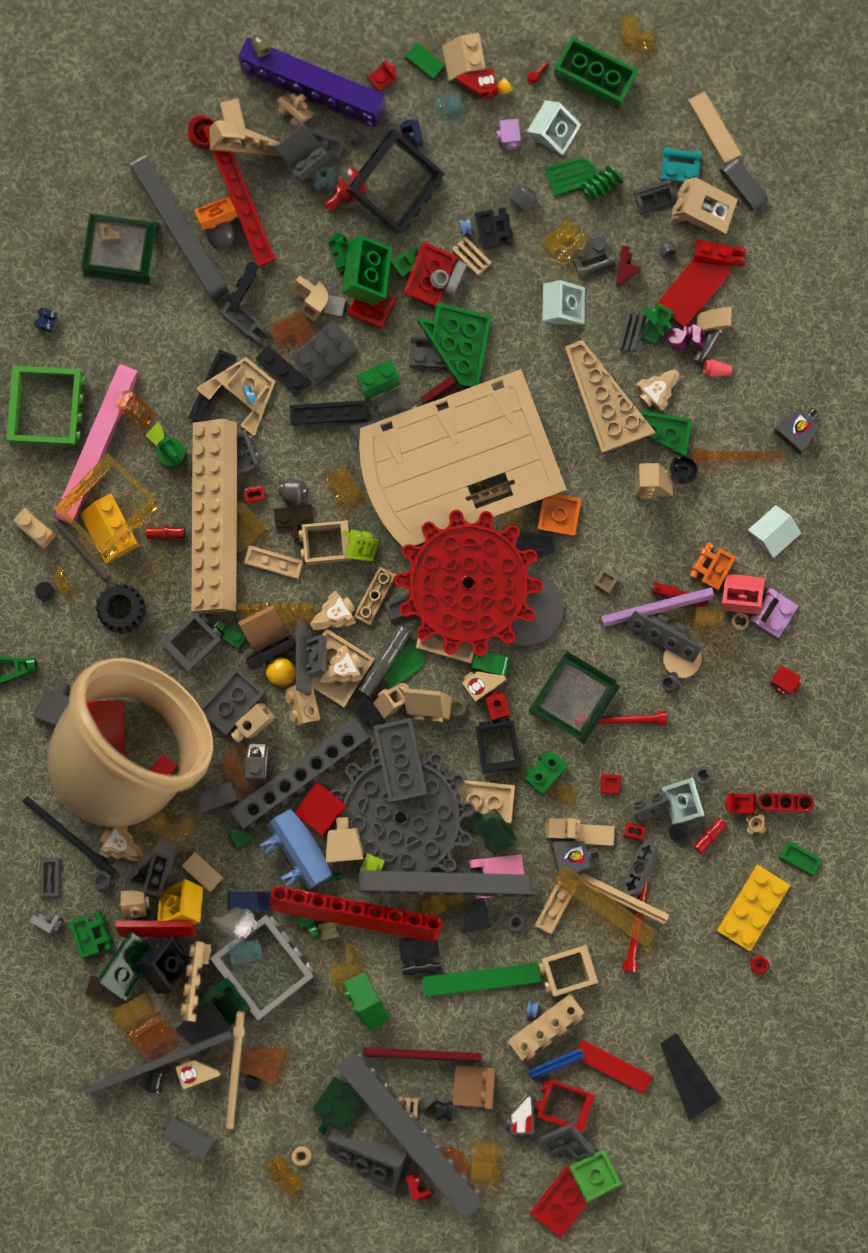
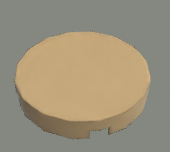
(678, 664)

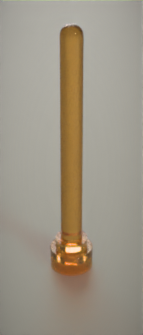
(702, 455)

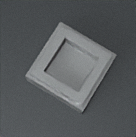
(335, 306)

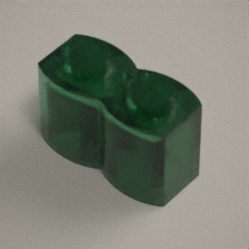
(494, 831)

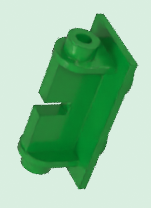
(339, 244)

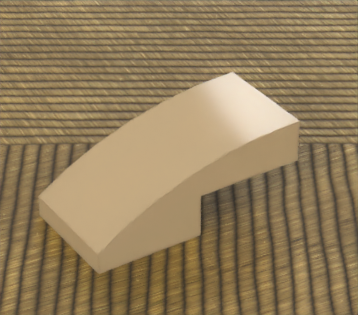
(715, 319)

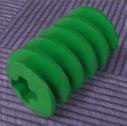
(600, 183)

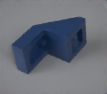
(249, 900)

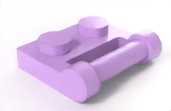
(780, 615)

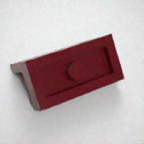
(442, 390)

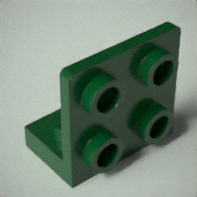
(226, 1000)

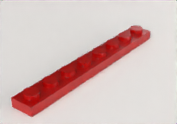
(243, 204)

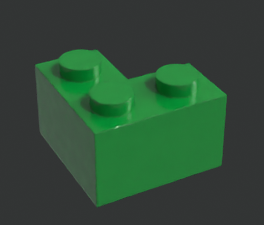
(366, 1001)

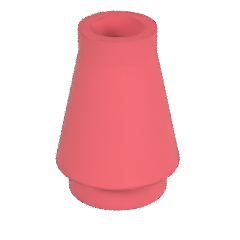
(714, 368)

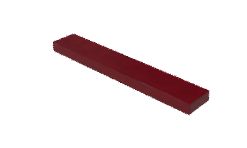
(421, 1054)

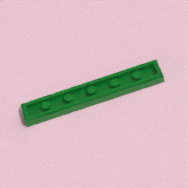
(481, 979)

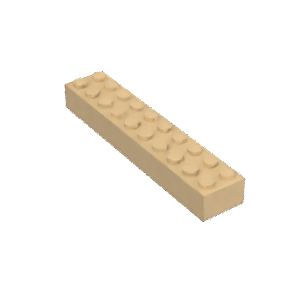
(214, 516)

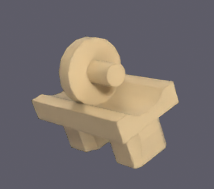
(295, 105)

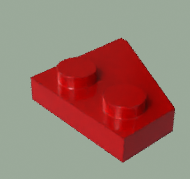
(372, 315)

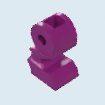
(680, 339)

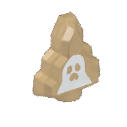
(657, 389)
(334, 613)
(342, 667)
(119, 844)

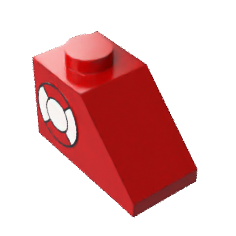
(479, 83)

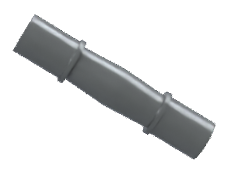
(384, 661)

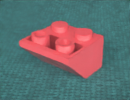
(743, 594)

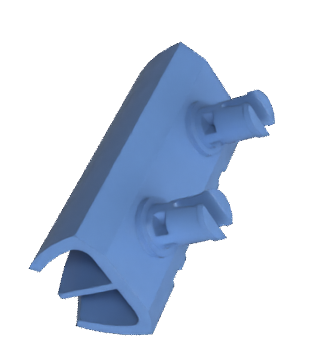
(299, 848)

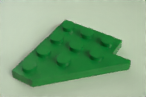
(459, 341)

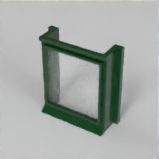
(122, 260)
(575, 697)

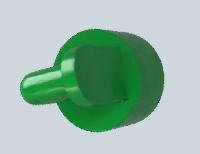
(171, 453)

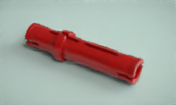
(671, 591)

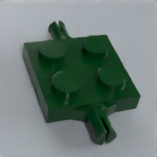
(338, 1105)

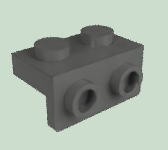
(246, 458)

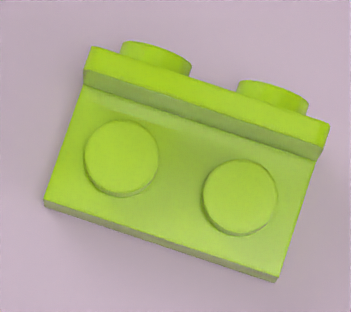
(361, 545)

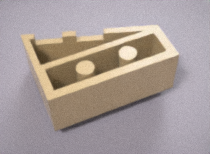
(652, 481)

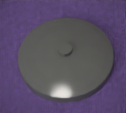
(548, 614)

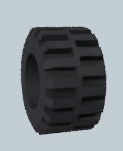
(112, 594)

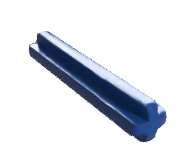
(557, 1063)

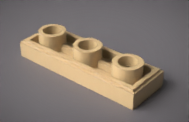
(369, 607)

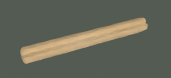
(628, 900)

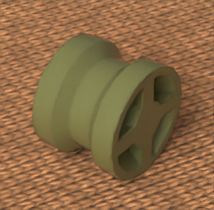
(328, 931)

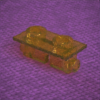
(291, 1181)

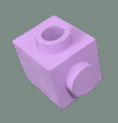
(509, 134)

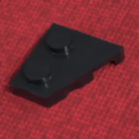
(540, 542)

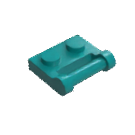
(678, 171)

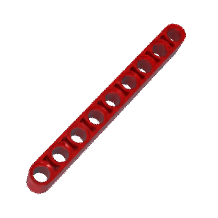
(355, 913)

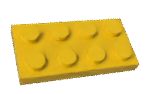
(753, 908)

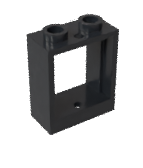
(499, 766)

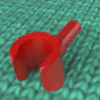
(533, 77)

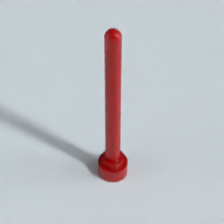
(658, 718)
(630, 963)

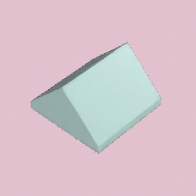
(775, 531)
(684, 801)

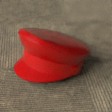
(195, 131)

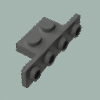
(665, 633)
(309, 656)

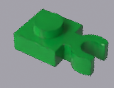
(403, 263)

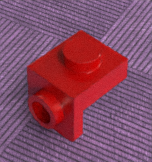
(740, 803)

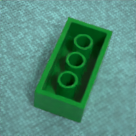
(595, 72)

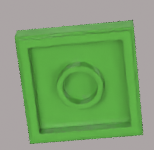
(594, 1175)

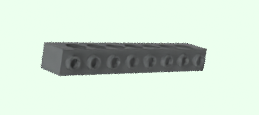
(241, 810)

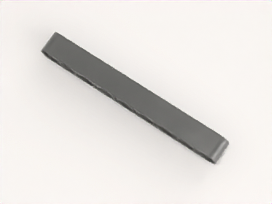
(178, 226)
(445, 884)

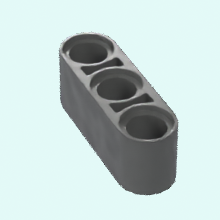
(744, 184)

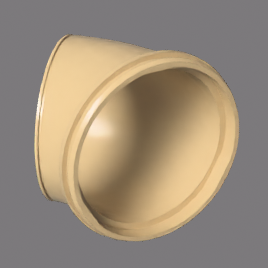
(98, 780)

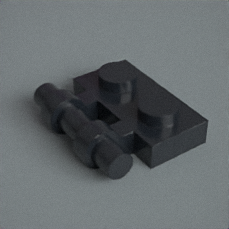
(488, 230)
(419, 949)

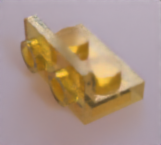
(344, 484)

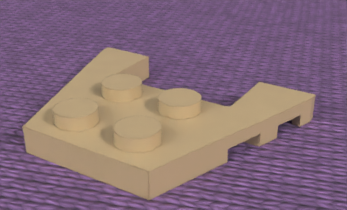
(233, 379)

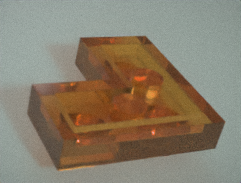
(292, 325)

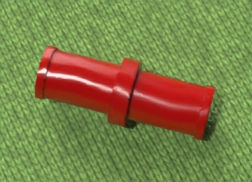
(165, 532)
(710, 835)

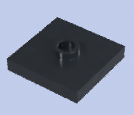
(207, 1024)

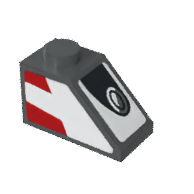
(256, 762)
(521, 1117)

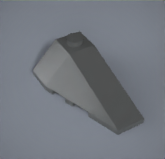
(378, 1161)

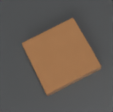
(263, 628)

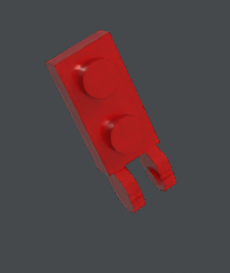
(719, 253)

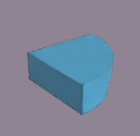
(250, 397)

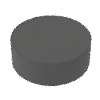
(428, 1102)

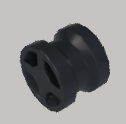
(444, 1110)

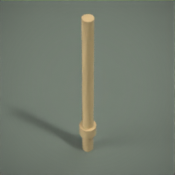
(238, 1032)

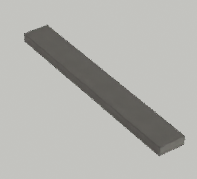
(158, 1062)

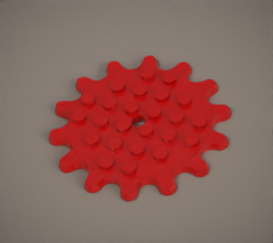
(463, 553)

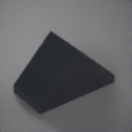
(478, 919)

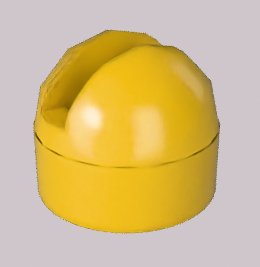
(504, 87)

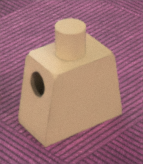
(258, 716)
(343, 843)

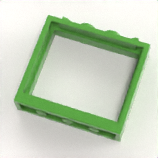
(14, 407)

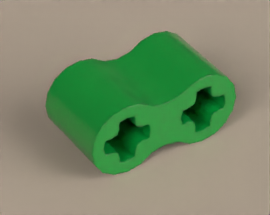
(491, 664)

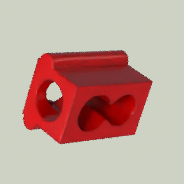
(254, 490)
(634, 836)

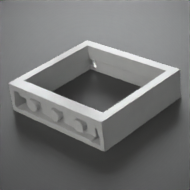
(295, 954)

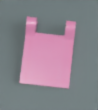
(499, 865)

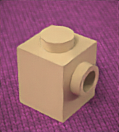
(389, 701)
(134, 904)

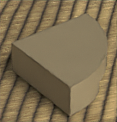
(108, 235)

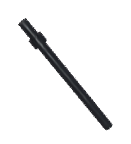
(97, 859)

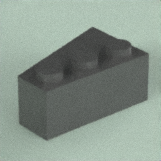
(153, 868)

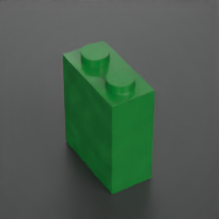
(378, 380)

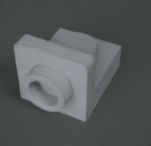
(42, 922)

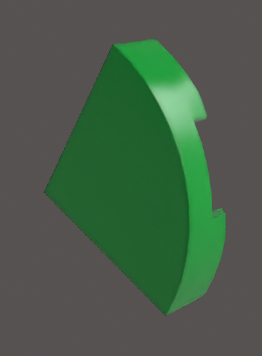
(240, 837)

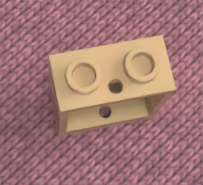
(303, 536)
(586, 964)

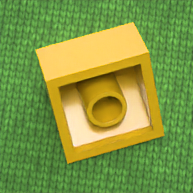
(181, 902)

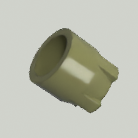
(260, 46)

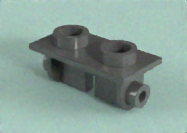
(642, 809)

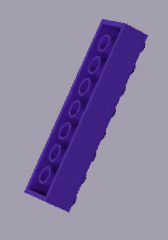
(314, 83)

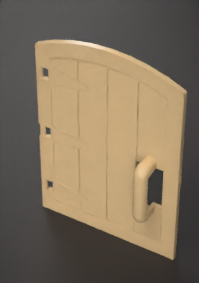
(431, 456)

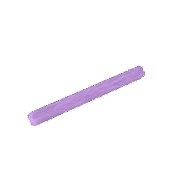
(659, 606)

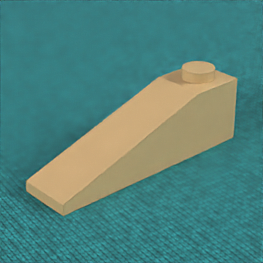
(235, 138)

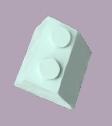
(554, 127)
(563, 303)

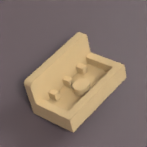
(302, 707)

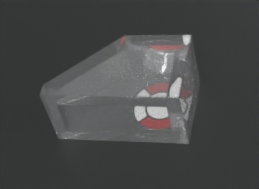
(236, 923)

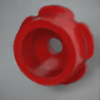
(764, 964)

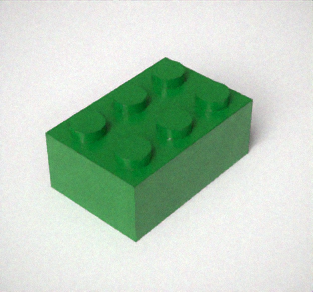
(367, 270)

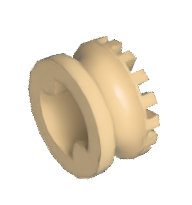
(740, 615)

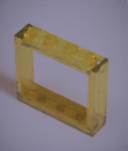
(86, 484)

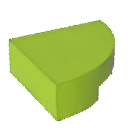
(156, 434)

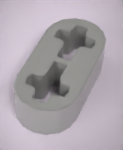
(456, 278)

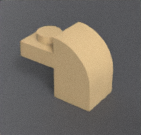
(314, 297)
(563, 828)

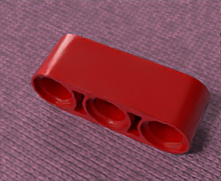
(794, 800)

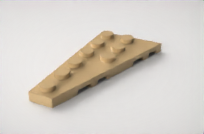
(609, 408)

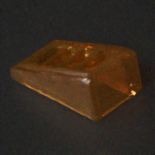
(124, 399)

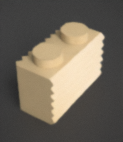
(34, 528)

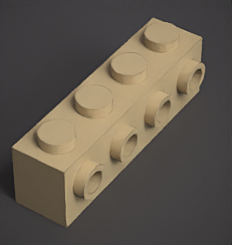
(545, 1027)

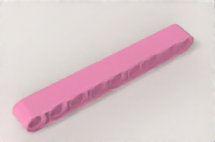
(100, 433)

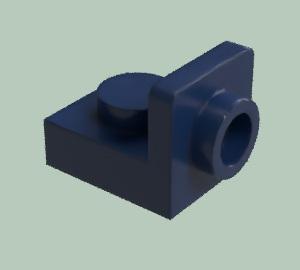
(415, 135)

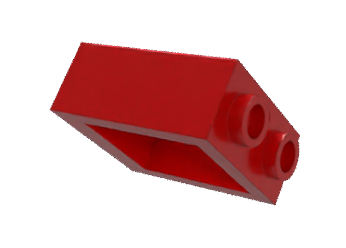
(584, 1111)

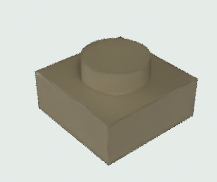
(605, 580)

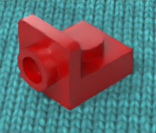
(383, 76)
(414, 1185)

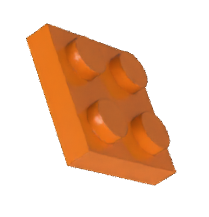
(216, 213)
(559, 515)

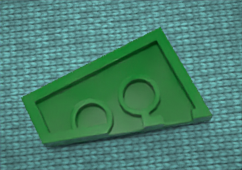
(670, 430)

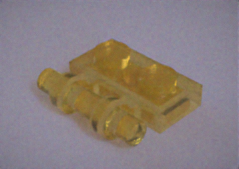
(560, 237)

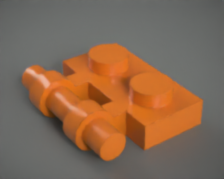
(718, 568)

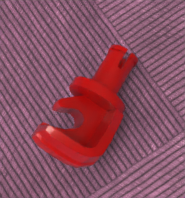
(340, 193)

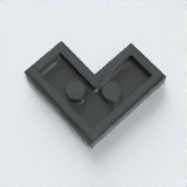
(568, 1138)

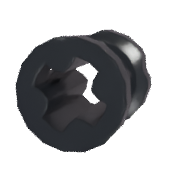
(154, 1082)

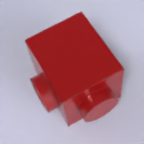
(785, 681)
(497, 705)

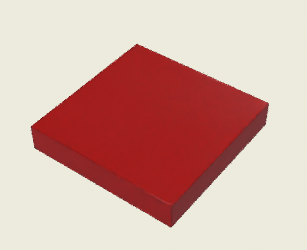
(320, 809)

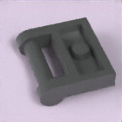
(591, 250)
(423, 356)

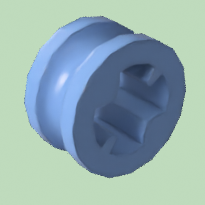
(465, 227)
(531, 1010)

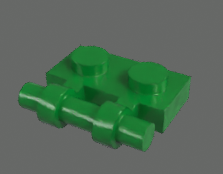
(84, 935)

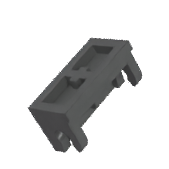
(654, 196)

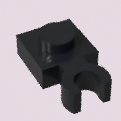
(366, 711)

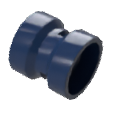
(45, 319)

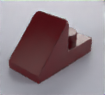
(625, 271)

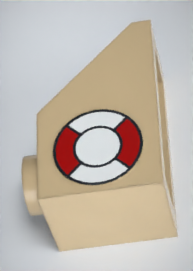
(481, 684)
(195, 1072)

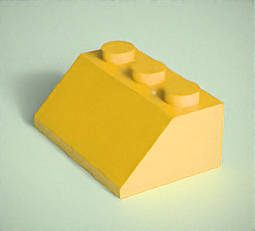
(103, 520)

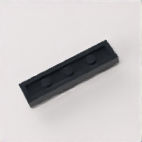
(203, 407)
(327, 412)

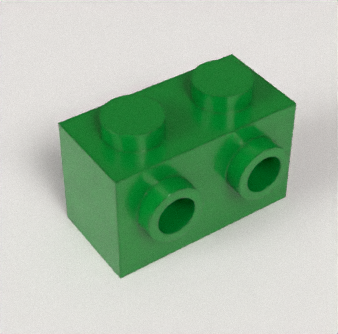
(545, 772)

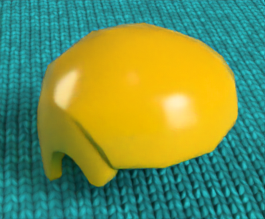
(281, 672)

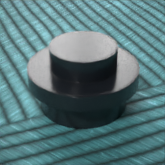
(44, 591)
(678, 832)

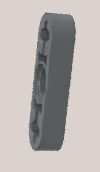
(644, 876)

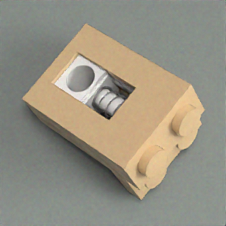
(698, 205)

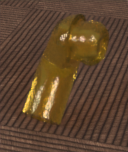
(59, 580)

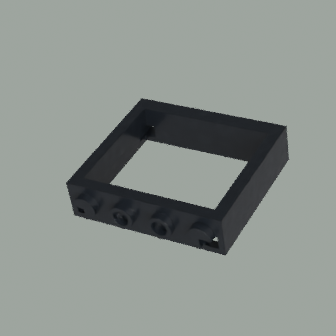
(423, 196)

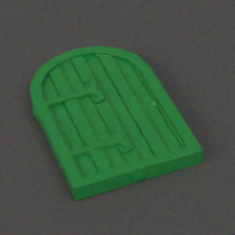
(569, 175)
(405, 664)

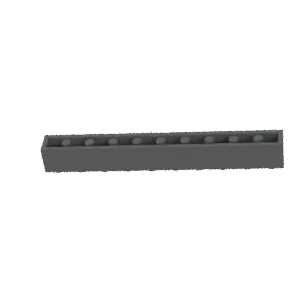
(409, 1134)

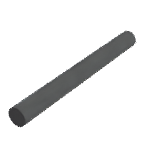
(82, 550)

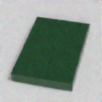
(121, 973)

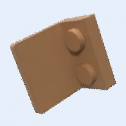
(474, 1086)

